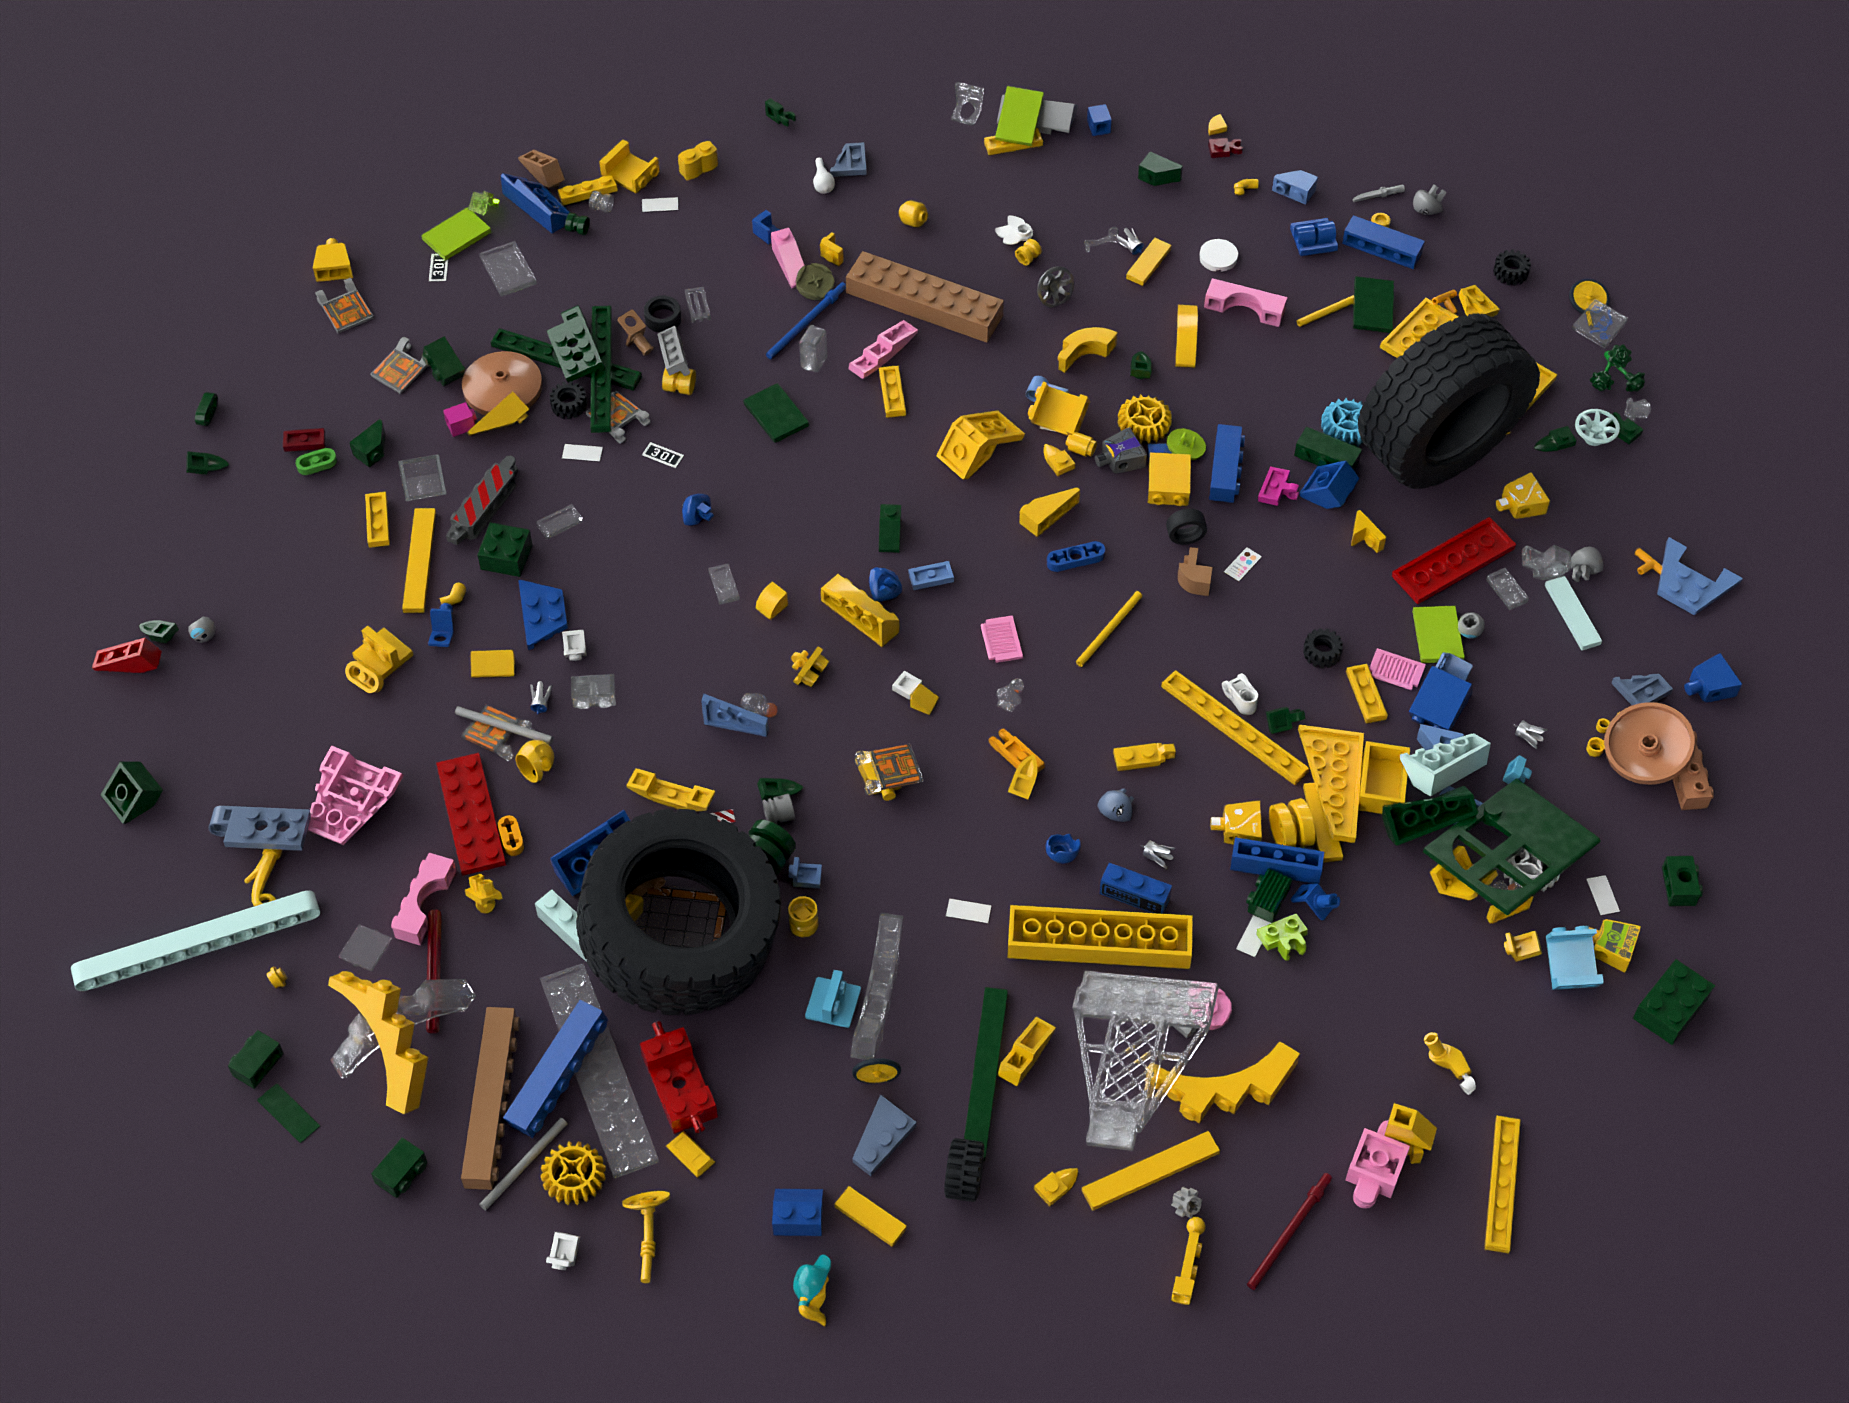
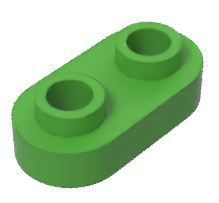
(316, 461)

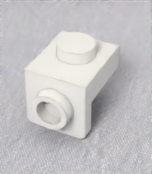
(574, 644)
(563, 1250)

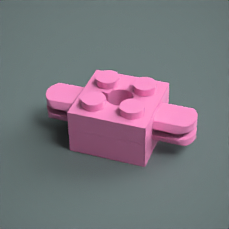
(1376, 1166)

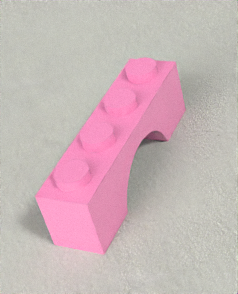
(1224, 295)
(434, 875)

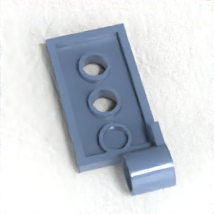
(241, 824)

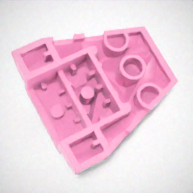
(349, 795)

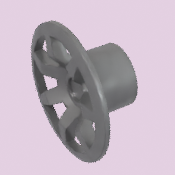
(1053, 285)

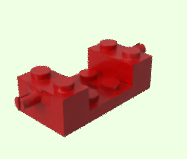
(671, 1059)

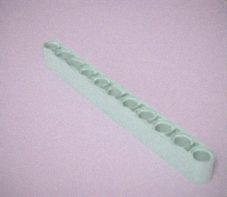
(194, 940)

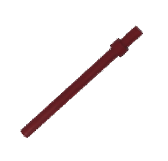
(1314, 1195)

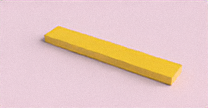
(419, 560)
(1150, 1170)
(1502, 1184)

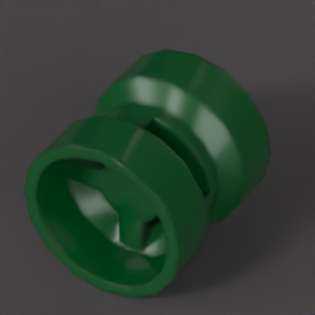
(576, 223)

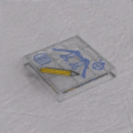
(1600, 323)

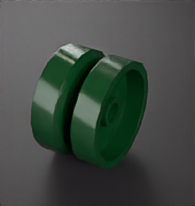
(774, 842)

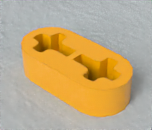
(507, 836)

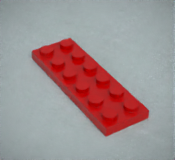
(1453, 560)
(470, 814)

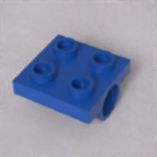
(1314, 236)

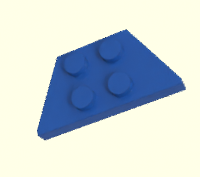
(542, 611)

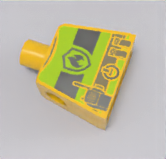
(1615, 943)

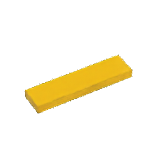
(1323, 838)

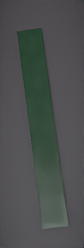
(545, 353)
(602, 378)
(986, 1066)

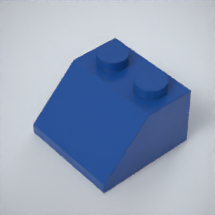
(1330, 485)
(797, 1212)

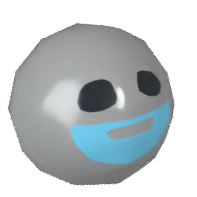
(1471, 625)
(202, 629)

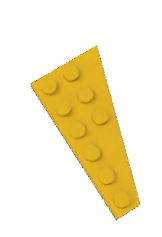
(1336, 771)

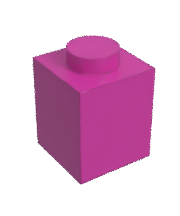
(459, 419)

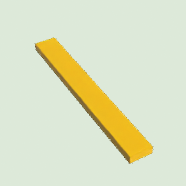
(1235, 727)

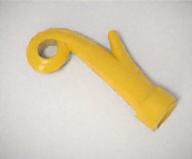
(261, 875)

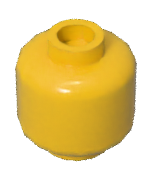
(913, 213)

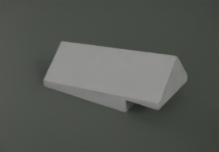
(1052, 116)

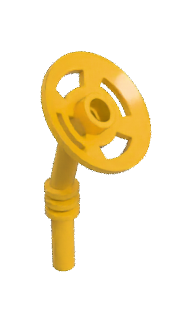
(647, 1204)

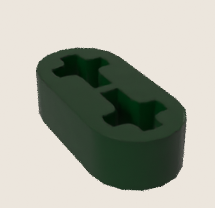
(206, 409)

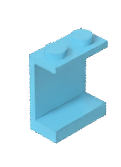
(1572, 958)

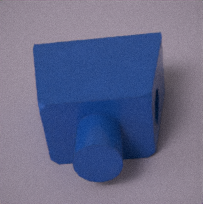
(1713, 680)

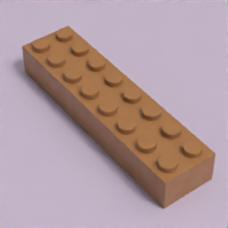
(924, 296)

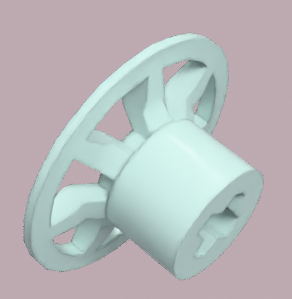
(1596, 430)

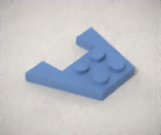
(1687, 587)

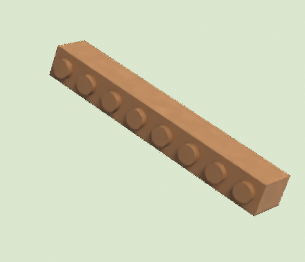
(489, 1099)

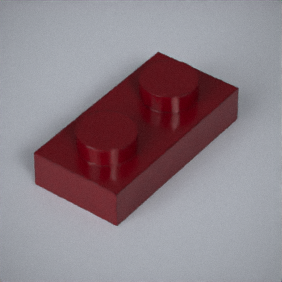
(304, 439)

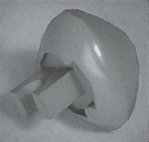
(1428, 202)
(1586, 562)

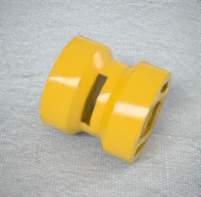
(1027, 252)

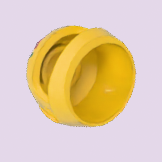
(534, 756)

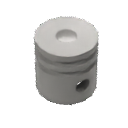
(779, 809)

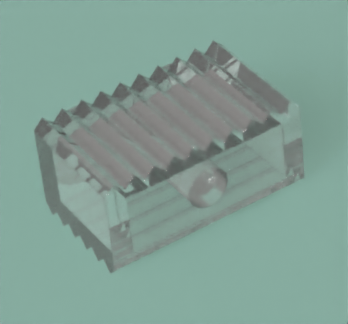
(813, 348)
(593, 691)

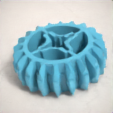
(1346, 415)

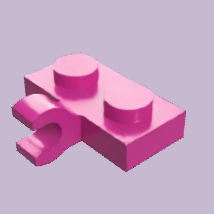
(1276, 485)

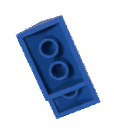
(535, 201)
(573, 860)

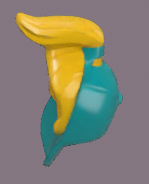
(810, 1288)

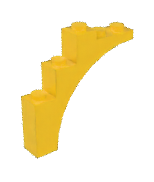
(394, 1034)
(1229, 1091)

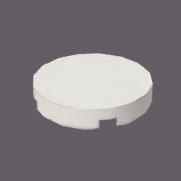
(1218, 255)

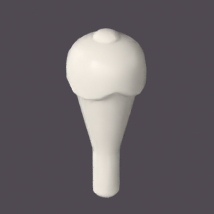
(823, 181)

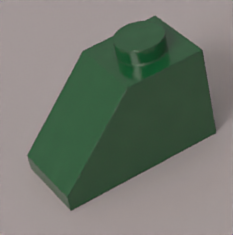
(1159, 170)
(370, 444)
(889, 528)

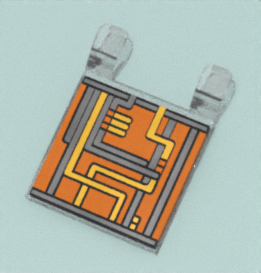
(492, 737)
(892, 767)

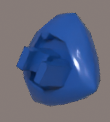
(696, 508)
(884, 584)

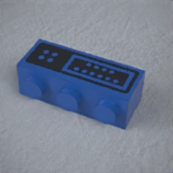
(1135, 889)

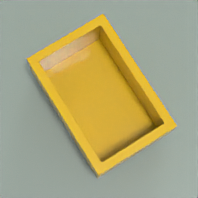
(1382, 777)

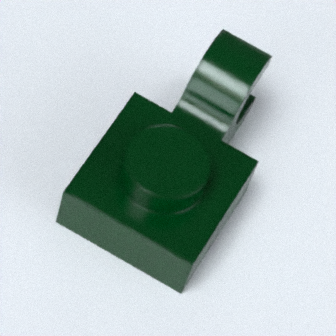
(776, 112)
(1281, 719)

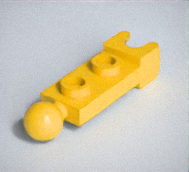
(1184, 1285)

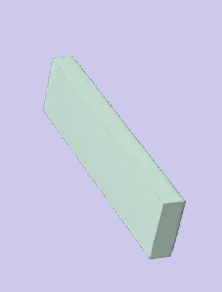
(1573, 613)

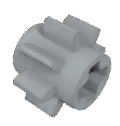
(1186, 1202)

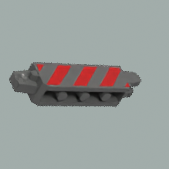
(483, 501)

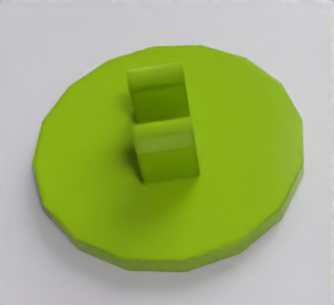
(1186, 442)

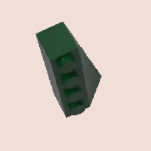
(1420, 817)

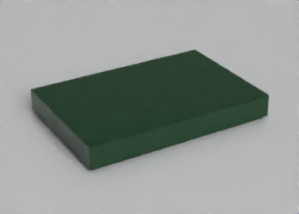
(1373, 304)
(776, 412)

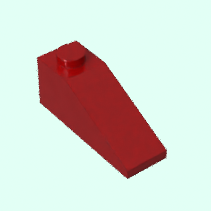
(132, 657)

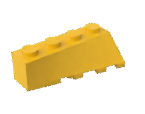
(860, 610)

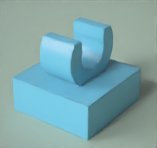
(1517, 770)

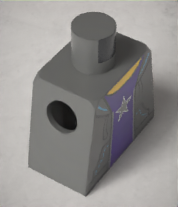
(1122, 452)

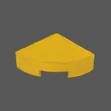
(1217, 125)

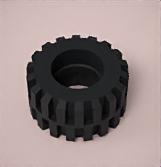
(964, 1170)

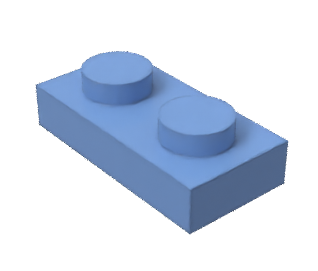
(931, 575)

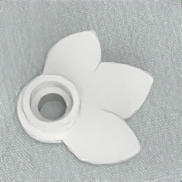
(1015, 231)

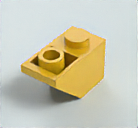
(1410, 1127)

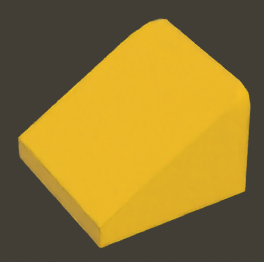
(923, 699)

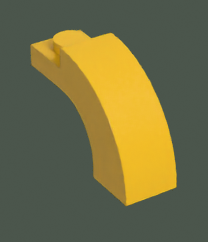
(1086, 341)

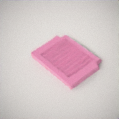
(1001, 639)
(1396, 669)

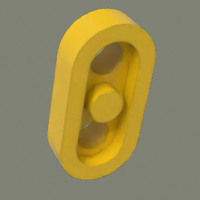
(366, 678)

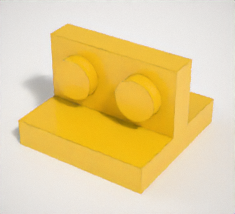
(382, 651)

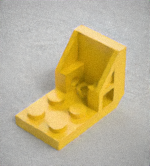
(974, 439)

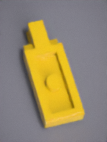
(1142, 755)

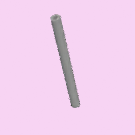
(504, 725)
(523, 1164)

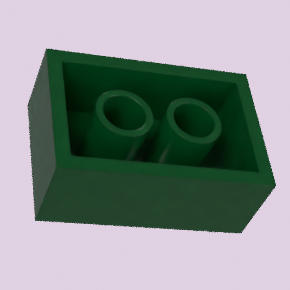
(1673, 1002)

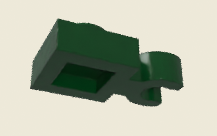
(1628, 430)

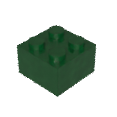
(505, 549)

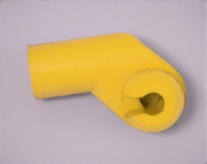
(1245, 184)
(456, 595)

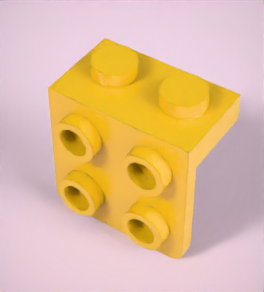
(1452, 886)

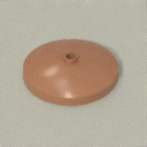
(496, 376)
(1649, 743)

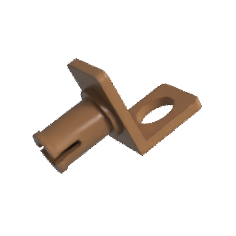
(636, 333)

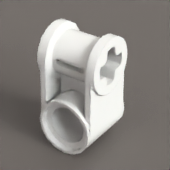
(1241, 694)

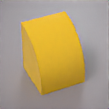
(772, 600)

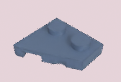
(850, 161)
(1643, 688)

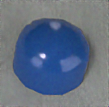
(1062, 848)

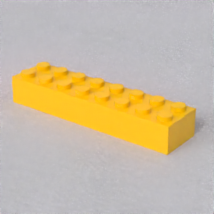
(1100, 936)

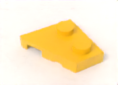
(1476, 301)

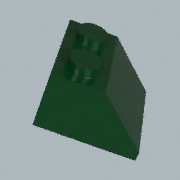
(131, 791)

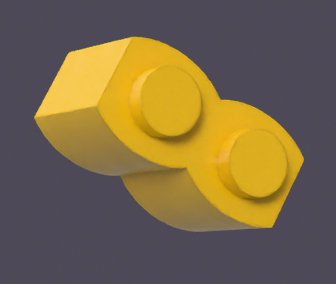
(698, 160)

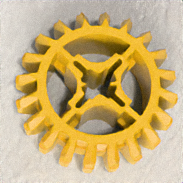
(1145, 413)
(564, 1158)

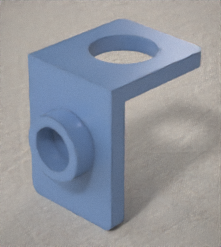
(1454, 665)

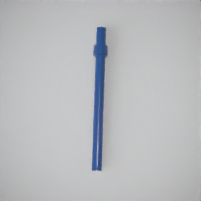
(829, 298)

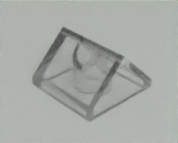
(422, 477)

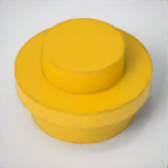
(277, 977)

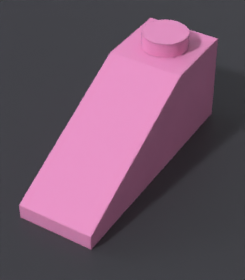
(787, 254)

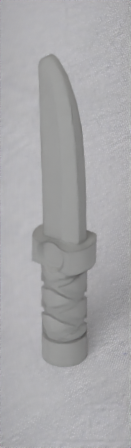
(1381, 192)

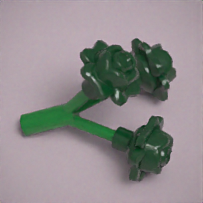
(1618, 358)

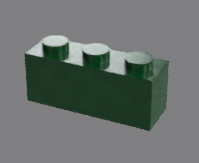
(1325, 450)

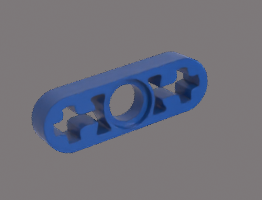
(1069, 563)

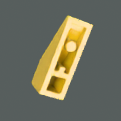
(504, 414)
(1046, 510)

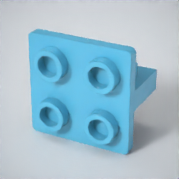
(833, 1001)

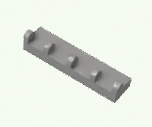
(673, 352)

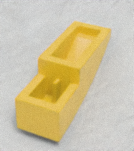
(1026, 1051)

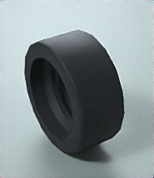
(662, 302)
(1183, 518)

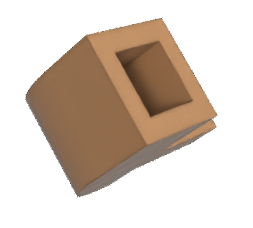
(1194, 577)

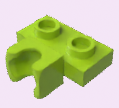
(1285, 935)

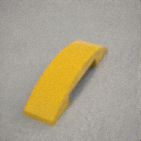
(1186, 336)
(668, 793)

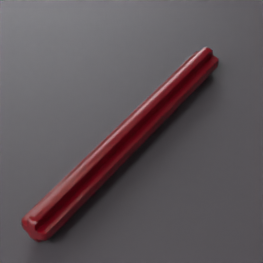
(434, 959)

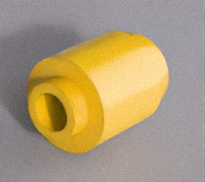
(1081, 444)

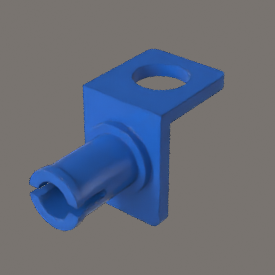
(441, 625)
(1317, 899)

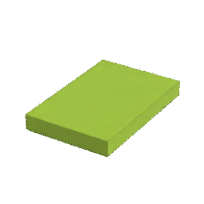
(1019, 116)
(456, 234)
(1437, 632)

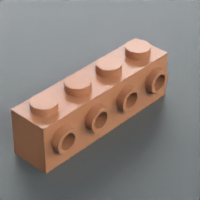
(1692, 784)

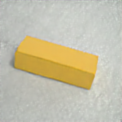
(492, 663)

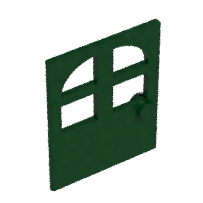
(1529, 824)

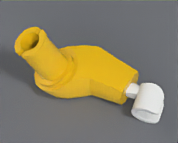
(1452, 1059)

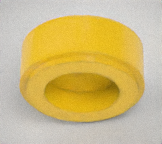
(1381, 219)

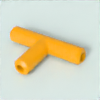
(1446, 299)
(1650, 563)

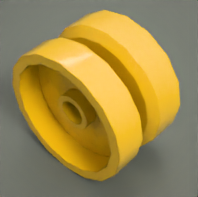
(1292, 824)

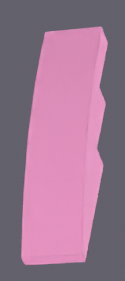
(881, 351)

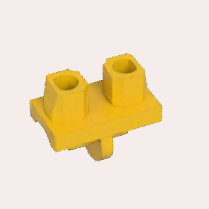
(806, 675)
(483, 893)

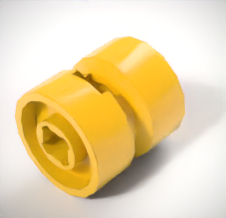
(679, 382)
(803, 916)

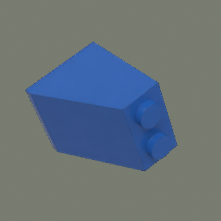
(1440, 699)

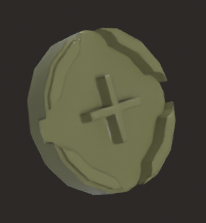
(814, 281)

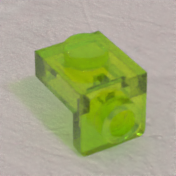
(480, 202)

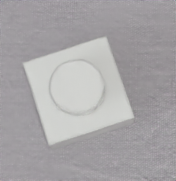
(906, 685)

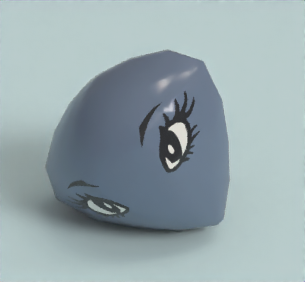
(1116, 805)

